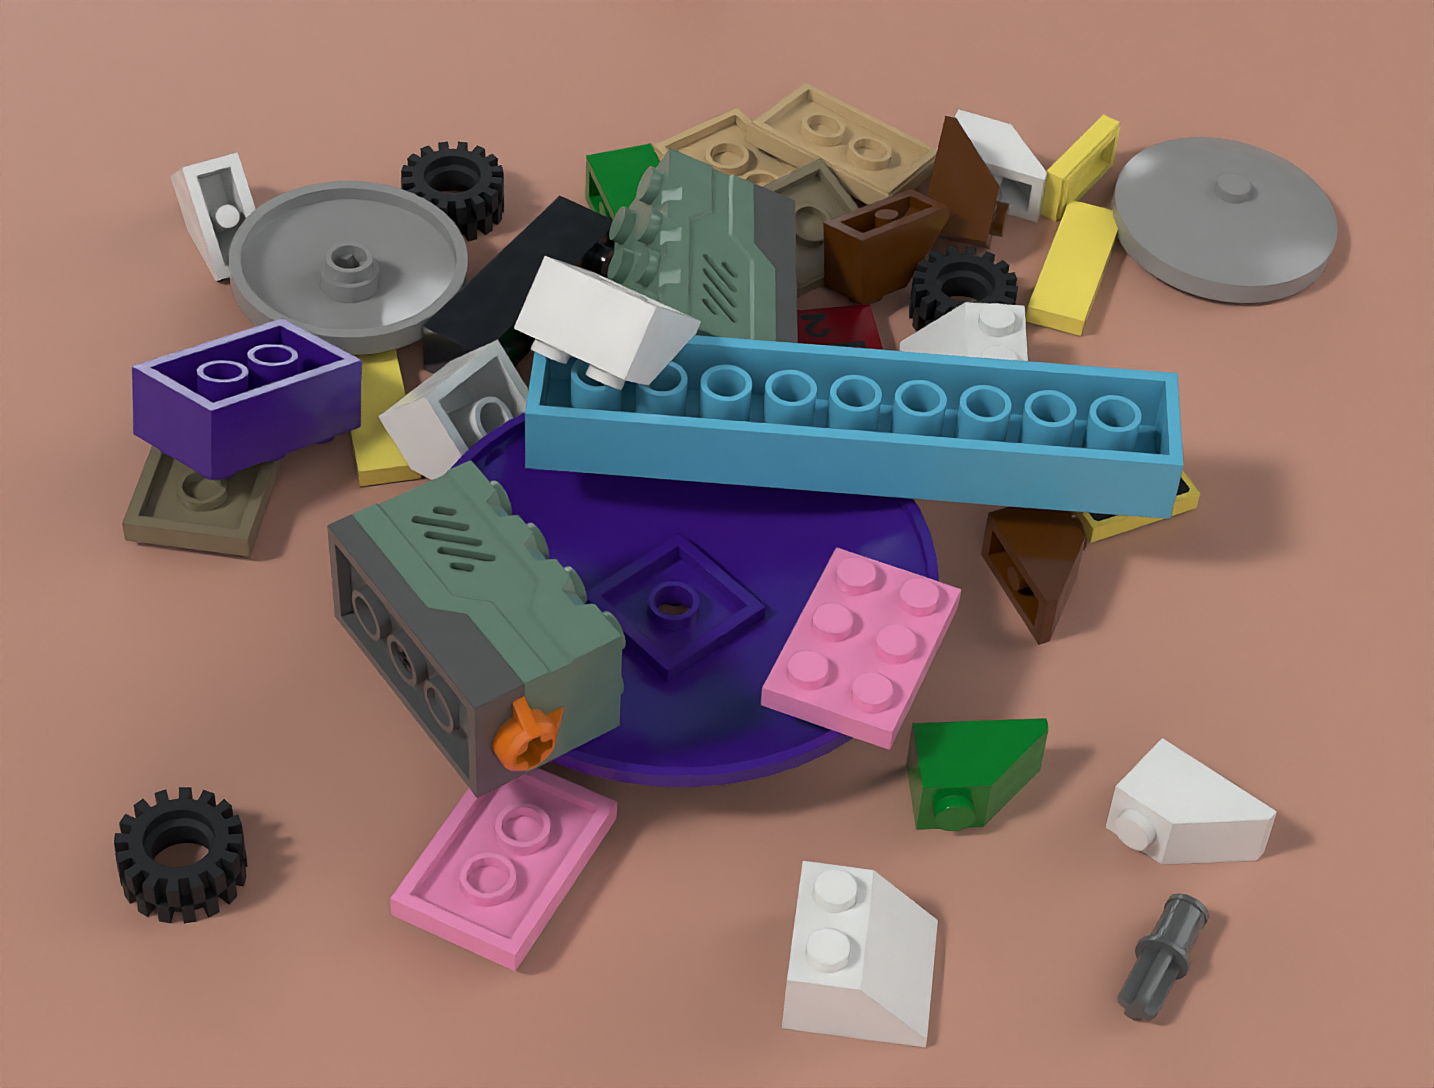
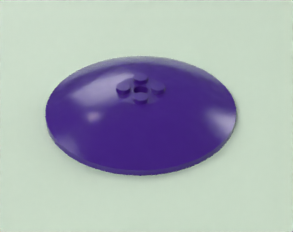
(741, 568)

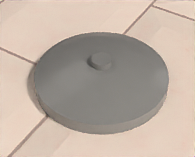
(1224, 219)
(348, 264)

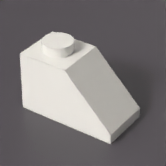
(1009, 161)
(214, 205)
(1187, 812)

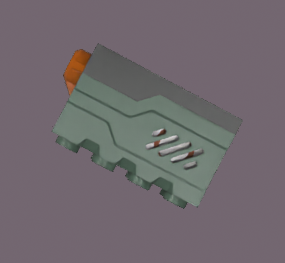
(710, 249)
(477, 627)

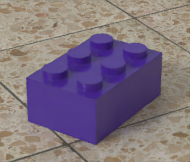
(246, 398)

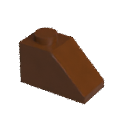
(969, 189)
(880, 245)
(1035, 562)

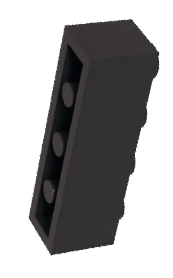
(495, 296)

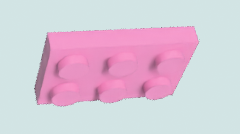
(861, 648)
(504, 864)

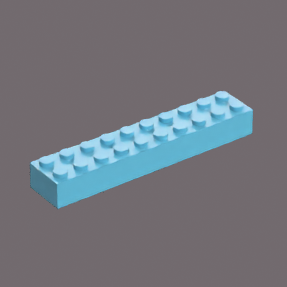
(871, 426)

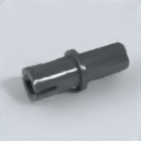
(1162, 957)

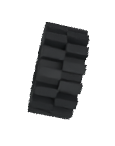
(463, 171)
(958, 276)
(176, 823)

